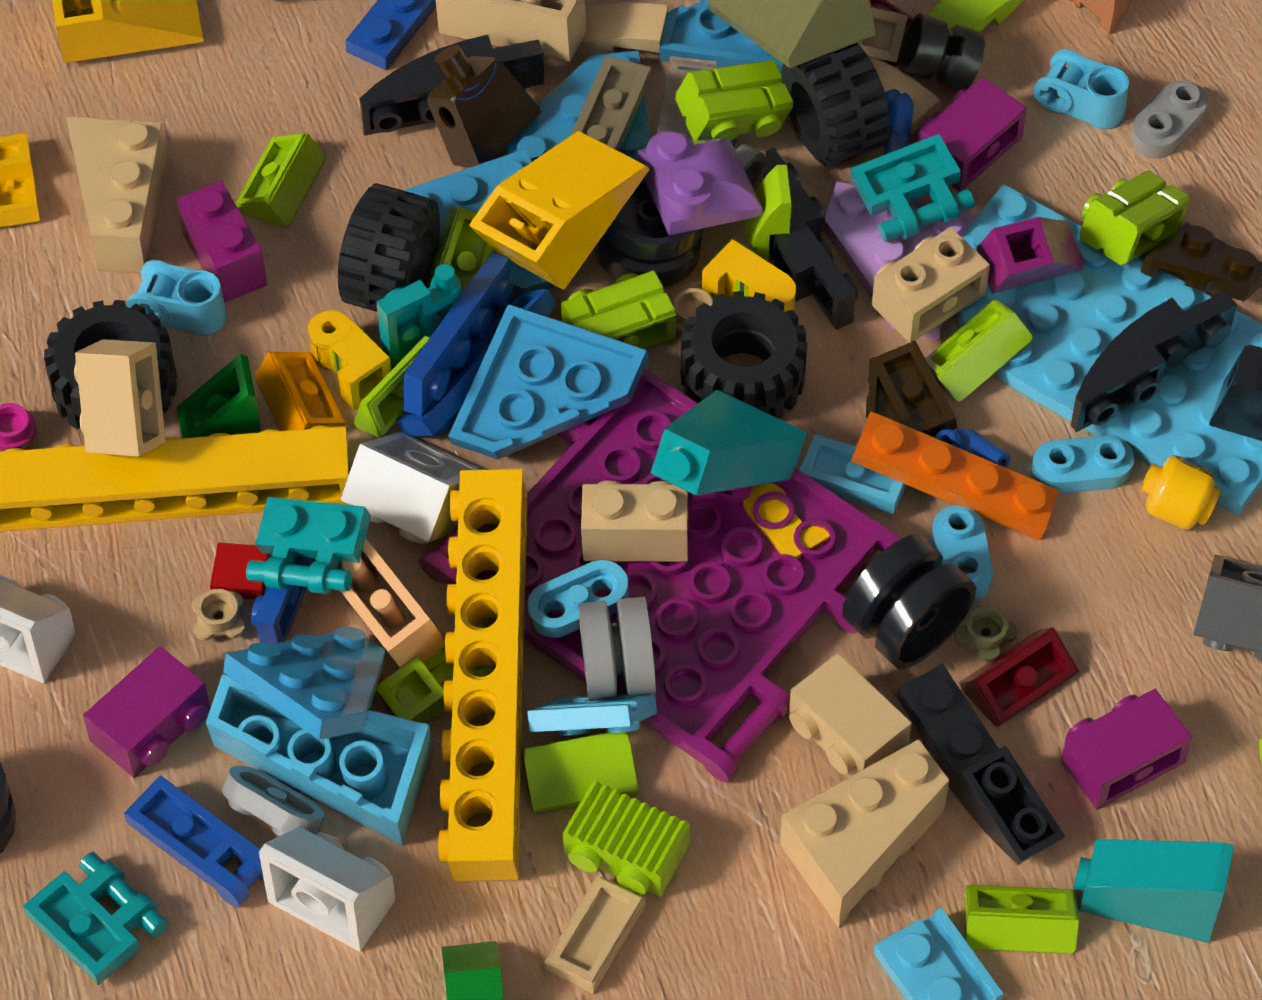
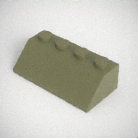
(798, 28)

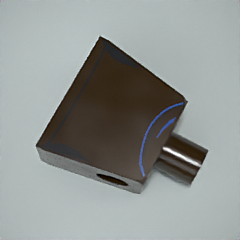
(478, 106)

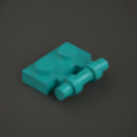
(905, 176)
(415, 312)
(309, 531)
(84, 928)

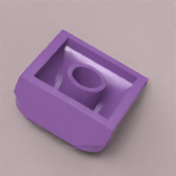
(697, 182)

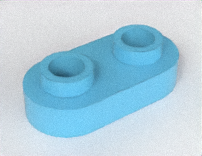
(1084, 464)
(964, 546)
(571, 589)

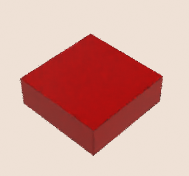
(231, 566)

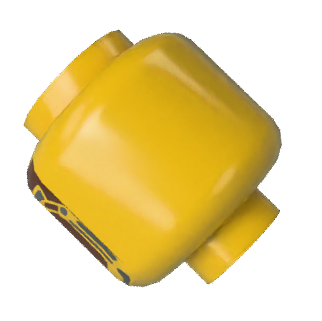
(1180, 492)

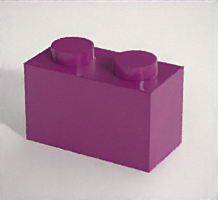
(977, 128)
(222, 240)
(147, 712)
(1125, 747)

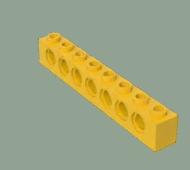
(491, 849)

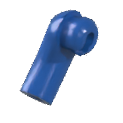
(900, 119)
(975, 444)

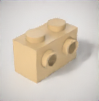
(930, 284)
(120, 397)
(634, 522)
(847, 717)

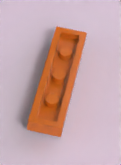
(954, 475)

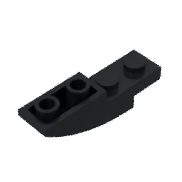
(403, 94)
(807, 255)
(1135, 360)
(978, 771)

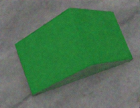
(222, 404)
(472, 971)

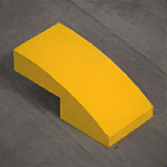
(17, 182)

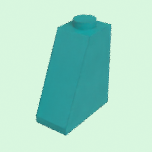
(726, 447)
(1156, 884)

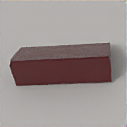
(1020, 676)

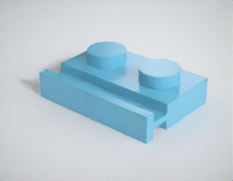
(580, 715)
(935, 963)

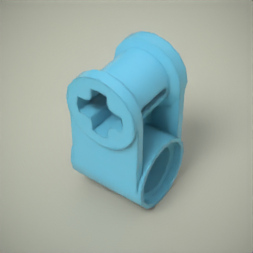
(1085, 88)
(181, 297)

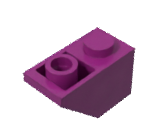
(1029, 253)

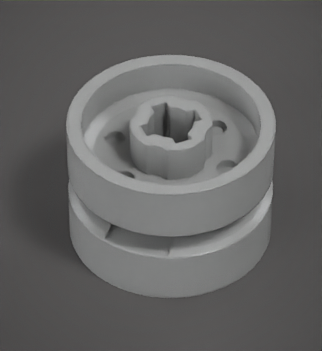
(617, 648)

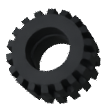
(838, 105)
(387, 244)
(91, 326)
(752, 328)

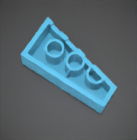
(361, 774)

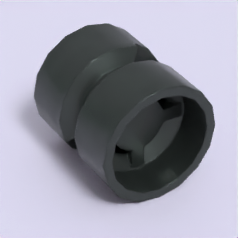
(947, 53)

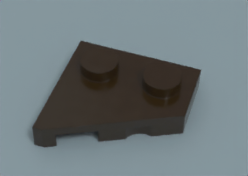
(1206, 262)
(907, 391)

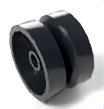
(641, 243)
(909, 601)

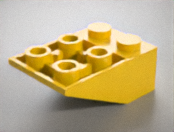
(123, 26)
(558, 207)

